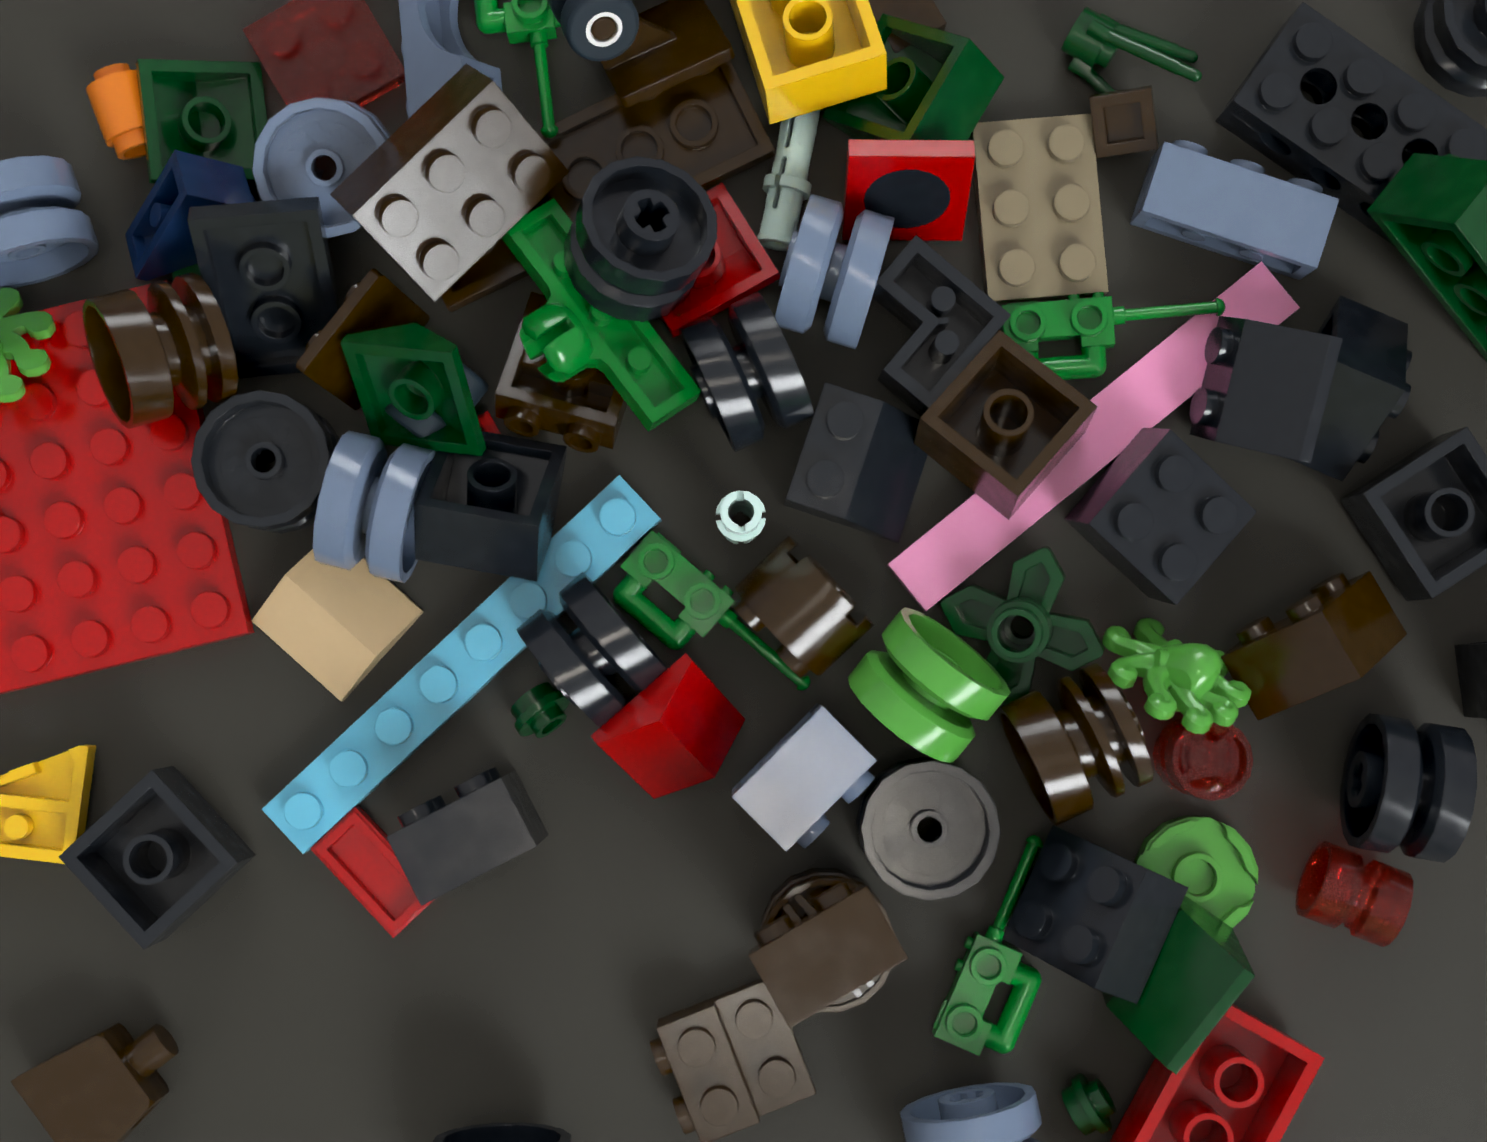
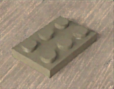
(1039, 209)

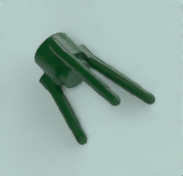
(1098, 37)

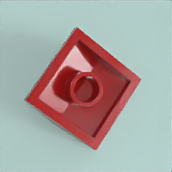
(733, 270)
(672, 731)

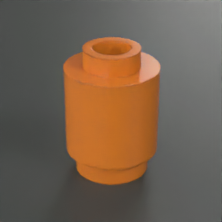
(118, 109)

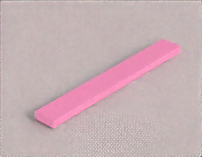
(1128, 404)

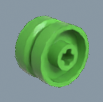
(928, 685)

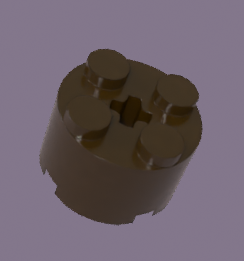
(801, 610)

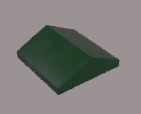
(201, 110)
(419, 377)

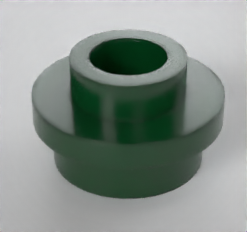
(539, 711)
(1089, 1105)

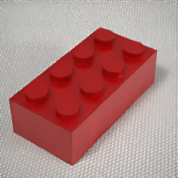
(1232, 1088)

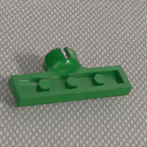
(583, 337)

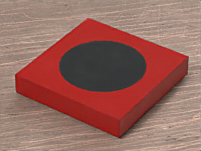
(914, 182)

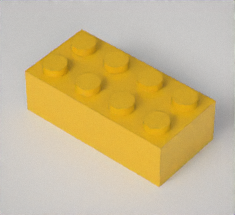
(811, 53)

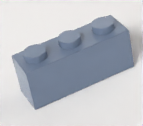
(1234, 209)

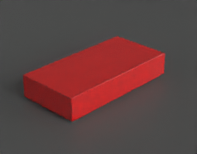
(369, 869)

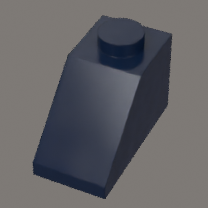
(160, 231)

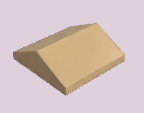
(336, 620)

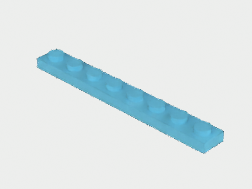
(455, 669)

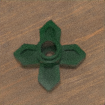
(1031, 594)

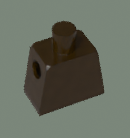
(99, 1085)

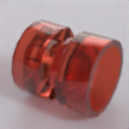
(1203, 764)
(1366, 898)

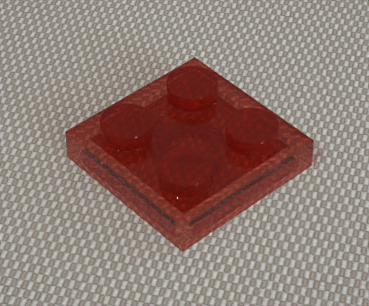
(326, 51)

